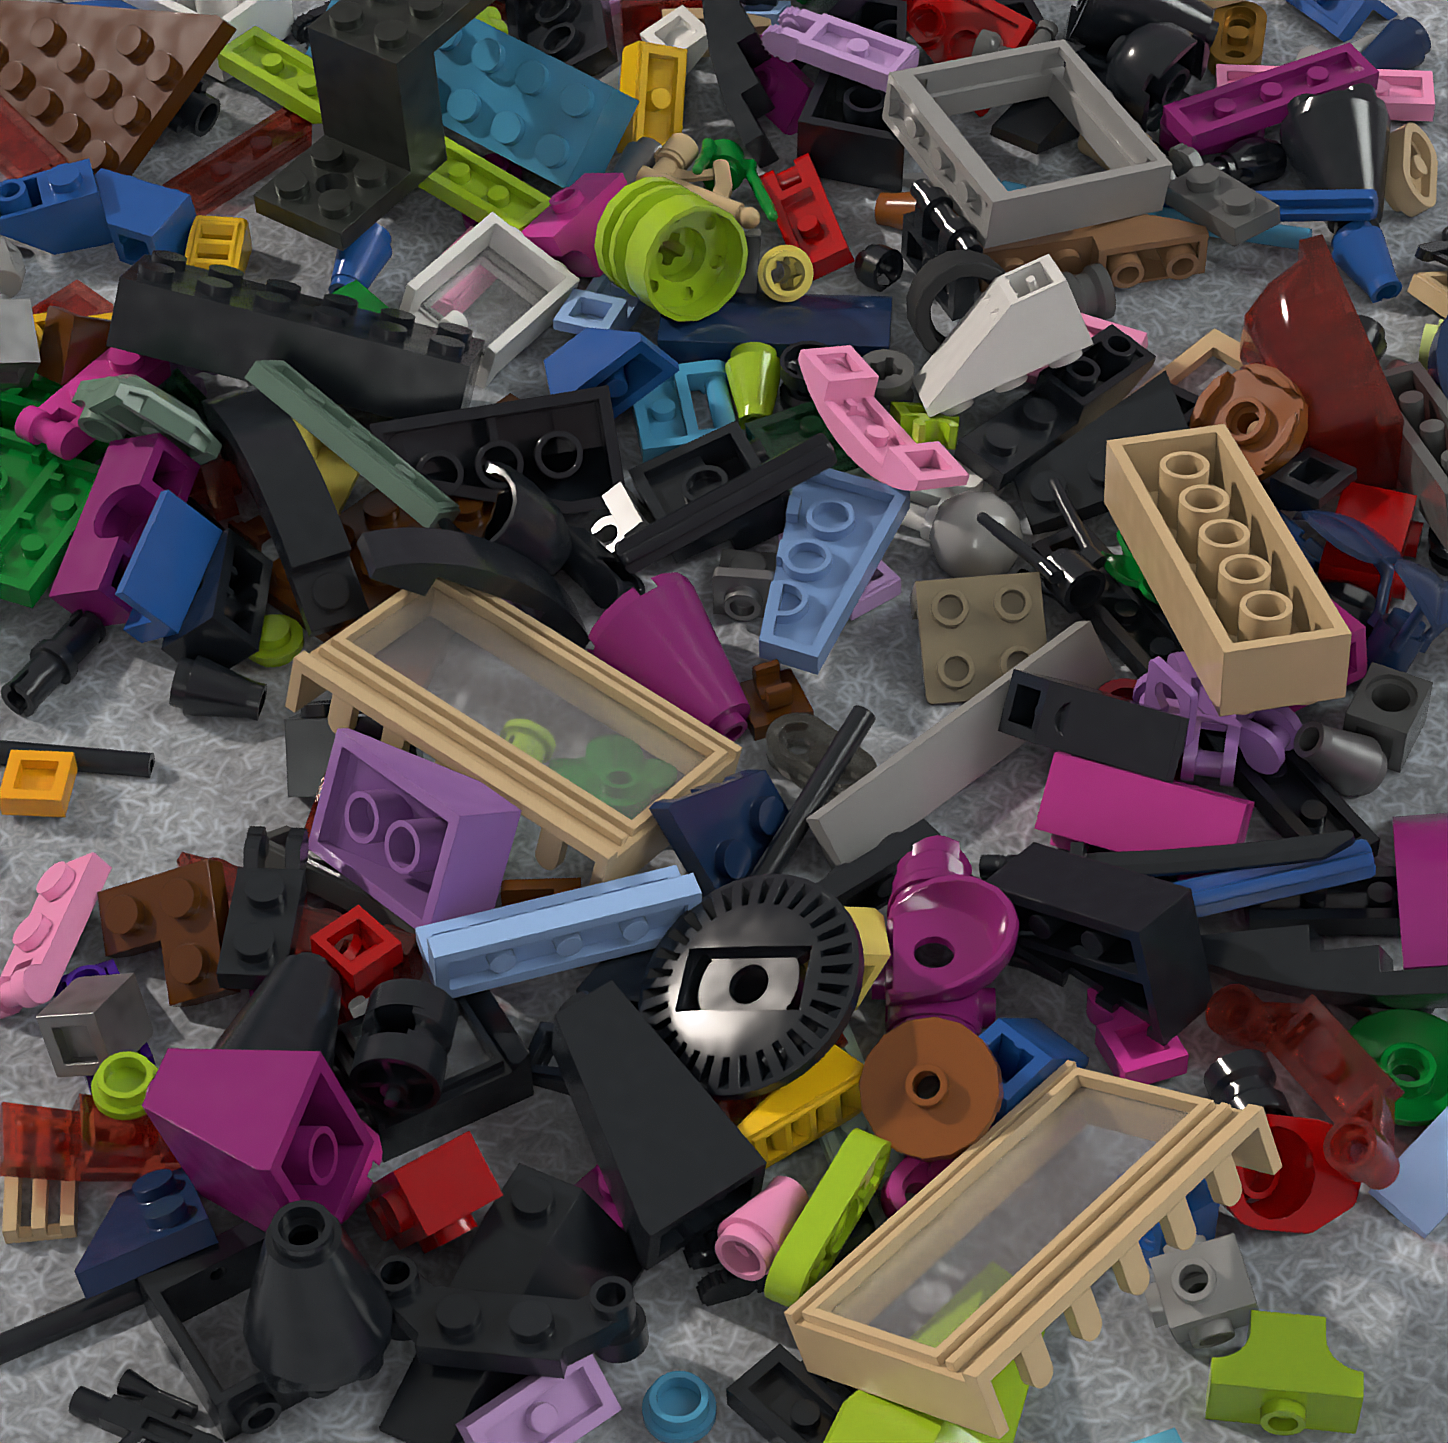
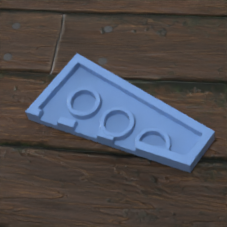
(824, 562)

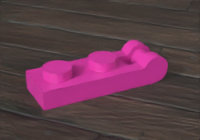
(57, 418)

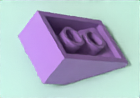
(412, 831)

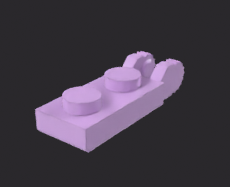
(838, 47)

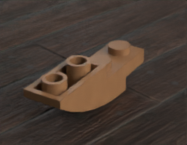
(1128, 248)

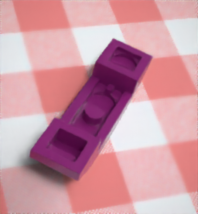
(1422, 888)

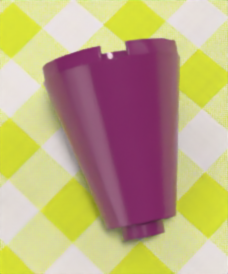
(674, 652)

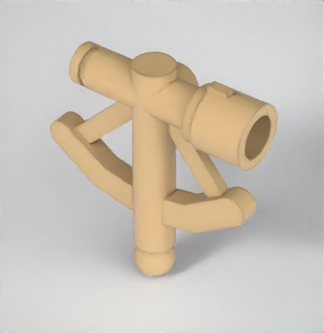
(675, 159)

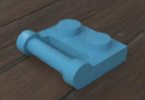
(667, 414)

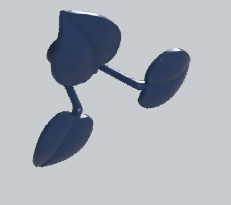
(1399, 635)

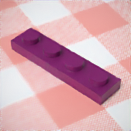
(1263, 97)

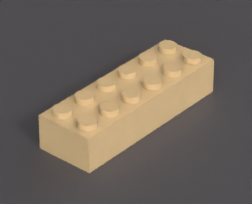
(1226, 571)

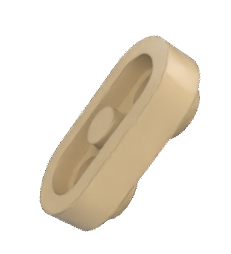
(1411, 171)

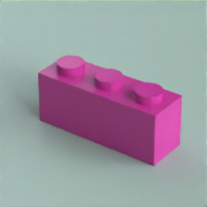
(1134, 811)

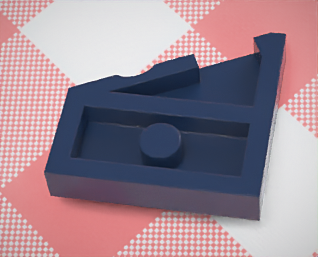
(722, 826)
(144, 1231)

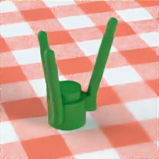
(739, 168)

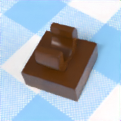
(771, 696)

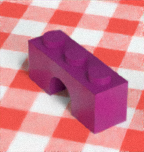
(114, 520)

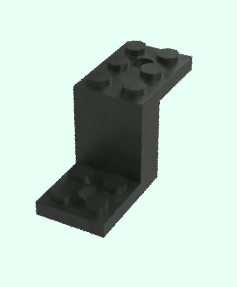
(376, 116)

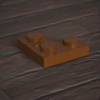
(173, 911)

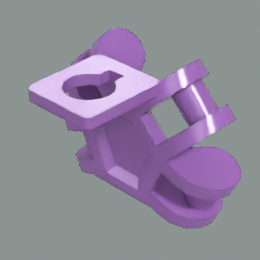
(1179, 691)

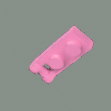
(50, 932)

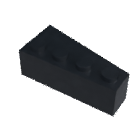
(844, 117)

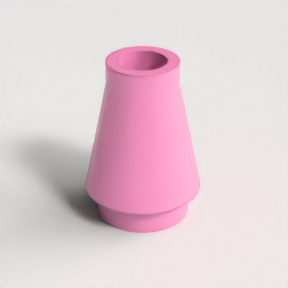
(758, 1228)

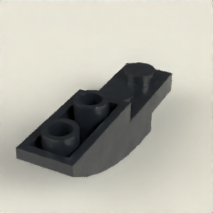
(1056, 409)

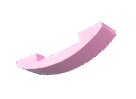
(844, 396)

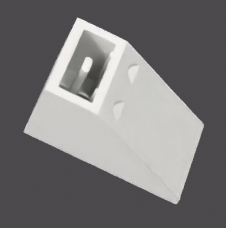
(1008, 332)

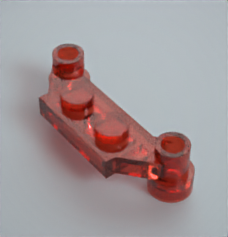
(1329, 1068)

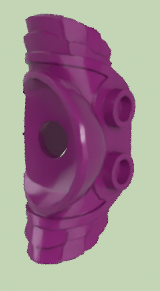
(944, 904)

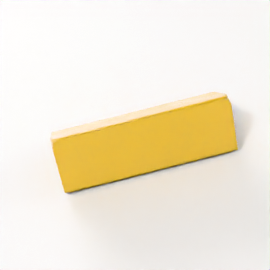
(657, 80)

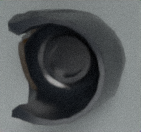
(525, 521)

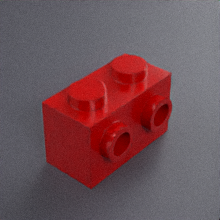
(433, 1196)

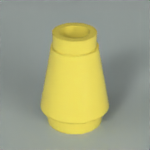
(797, 273)

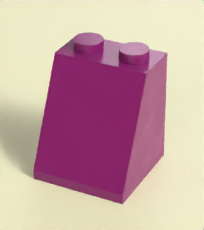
(259, 1129)

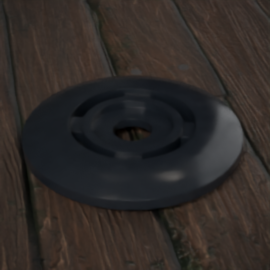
(744, 927)

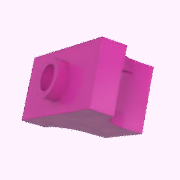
(570, 222)

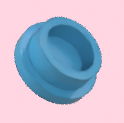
(679, 1408)

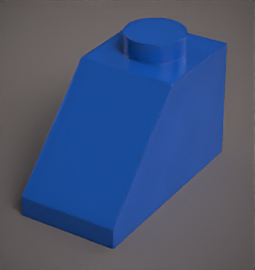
(612, 358)

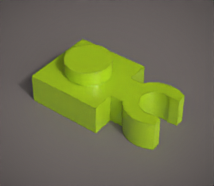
(921, 428)

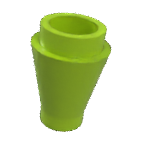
(753, 380)

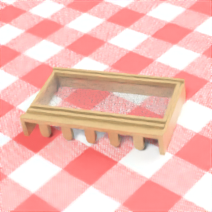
(522, 716)
(1019, 1239)

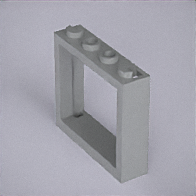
(925, 95)

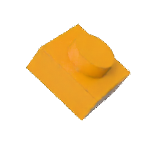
(38, 783)

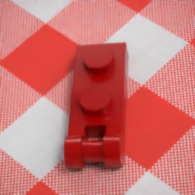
(807, 216)

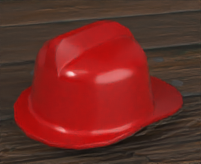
(1306, 1188)

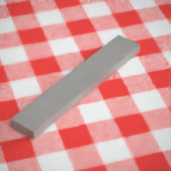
(947, 754)

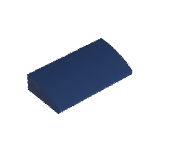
(756, 317)

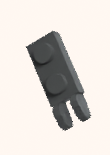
(1217, 199)

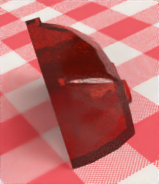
(1316, 339)

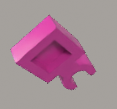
(1129, 1050)

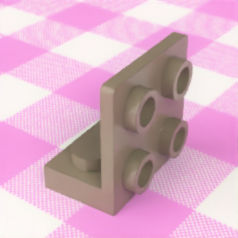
(975, 630)

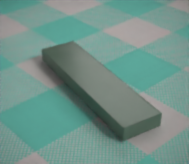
(352, 442)

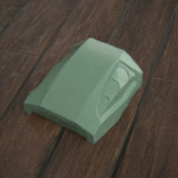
(138, 408)

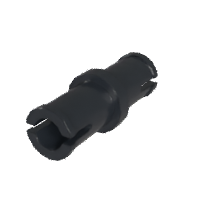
(53, 662)

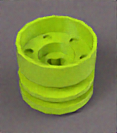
(671, 248)

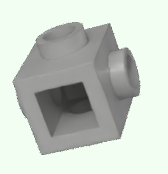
(1225, 1296)

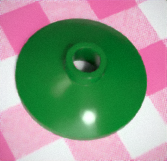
(1414, 1046)

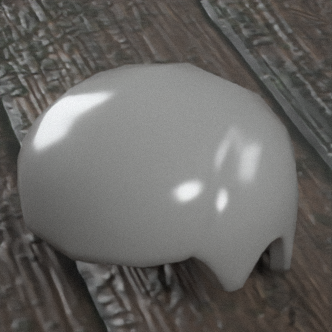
(963, 544)

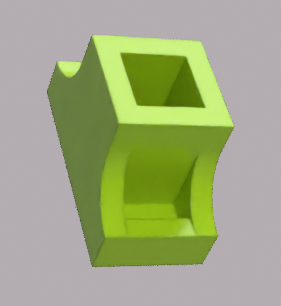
(1285, 1379)

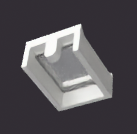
(496, 288)

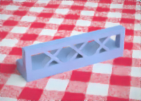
(555, 931)

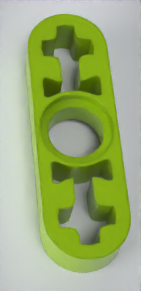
(828, 1217)

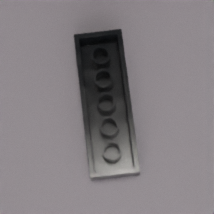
(348, 353)

